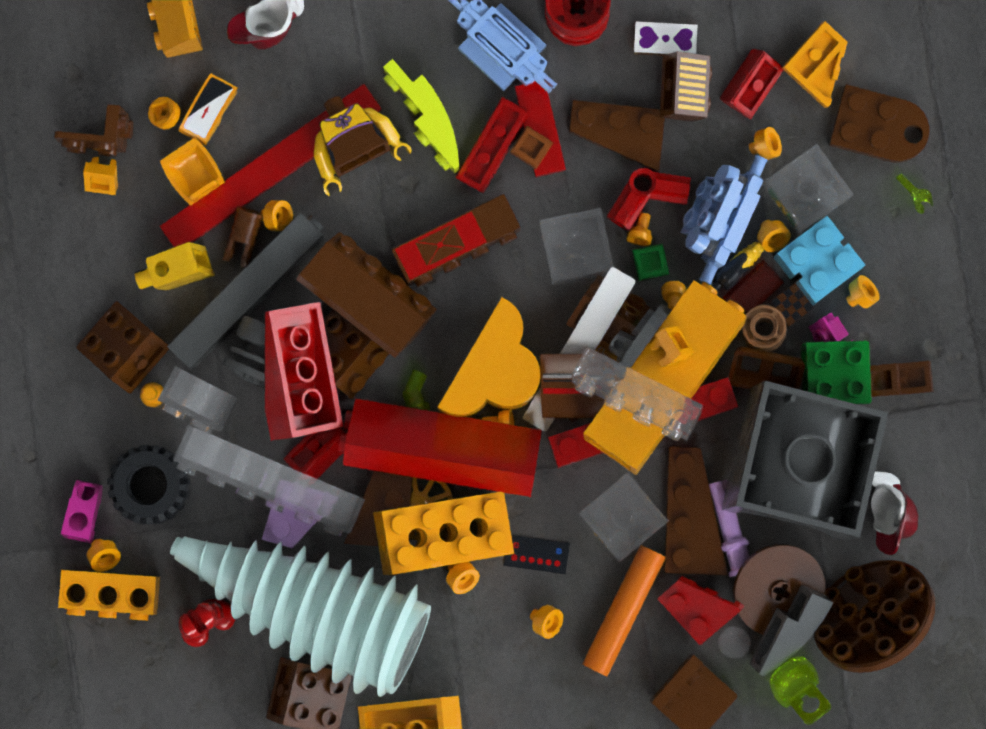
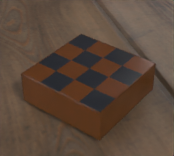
(792, 304)

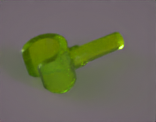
(918, 194)

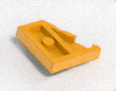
(817, 63)

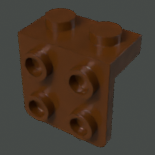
(117, 131)
(351, 353)

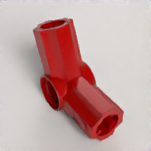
(632, 201)

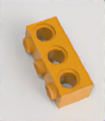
(96, 582)

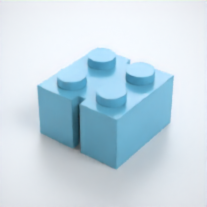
(819, 260)

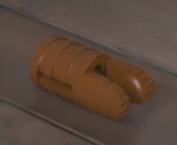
(245, 231)

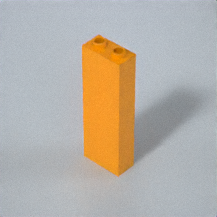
(709, 328)

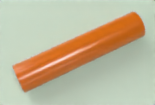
(623, 610)

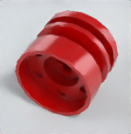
(577, 28)

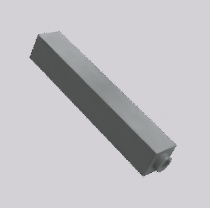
(247, 290)

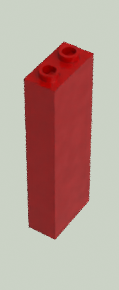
(440, 447)

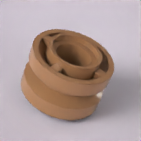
(767, 314)

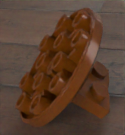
(876, 616)

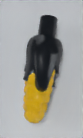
(736, 267)

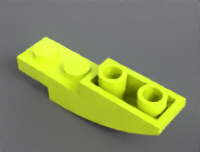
(433, 124)

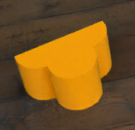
(496, 368)

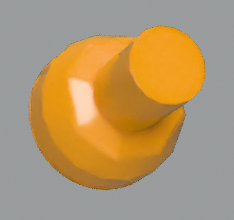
(640, 234)
(672, 292)
(150, 393)
(505, 416)

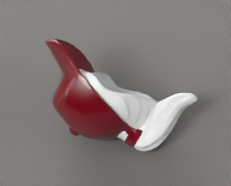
(264, 23)
(893, 513)

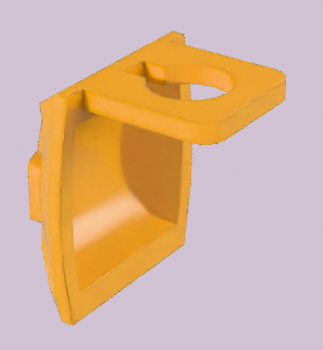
(192, 171)

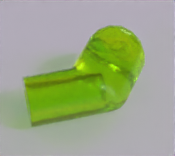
(412, 394)

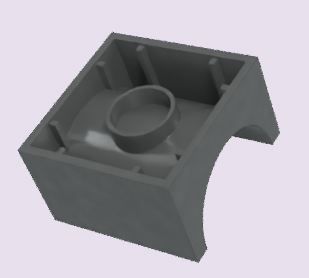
(805, 459)

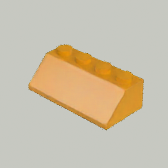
(176, 27)

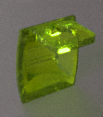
(794, 681)

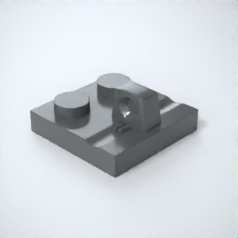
(630, 347)

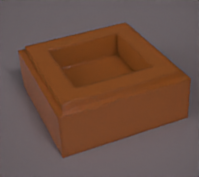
(531, 147)

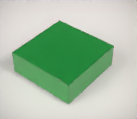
(650, 262)

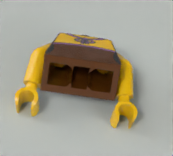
(352, 139)

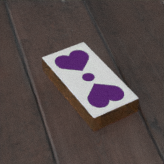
(664, 38)

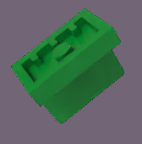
(838, 370)

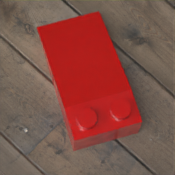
(299, 374)

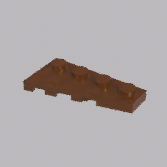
(692, 527)

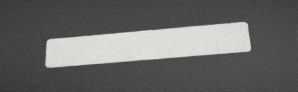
(589, 330)

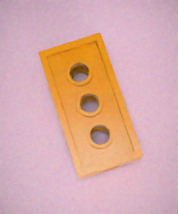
(461, 545)

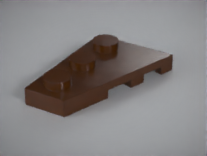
(622, 129)
(383, 493)

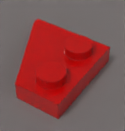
(698, 608)

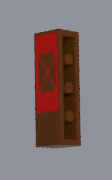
(456, 240)

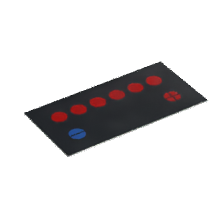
(538, 554)

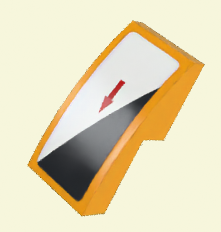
(207, 109)

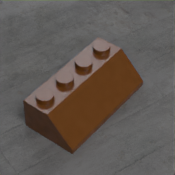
(367, 294)

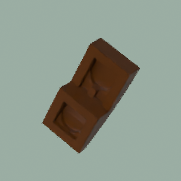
(901, 379)

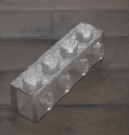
(637, 394)

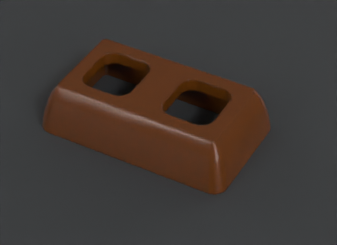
(747, 379)

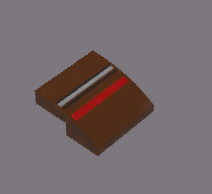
(558, 392)

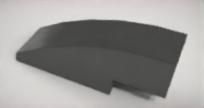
(790, 629)

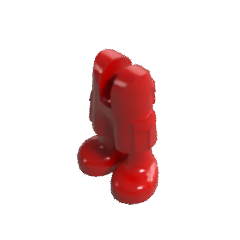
(196, 623)

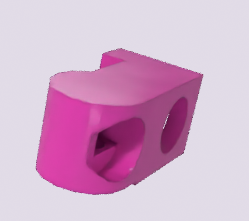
(82, 512)

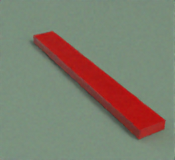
(254, 178)

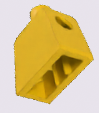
(185, 263)

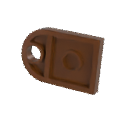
(876, 125)

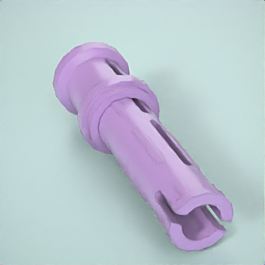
(734, 543)

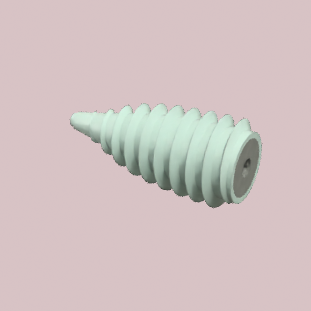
(316, 608)

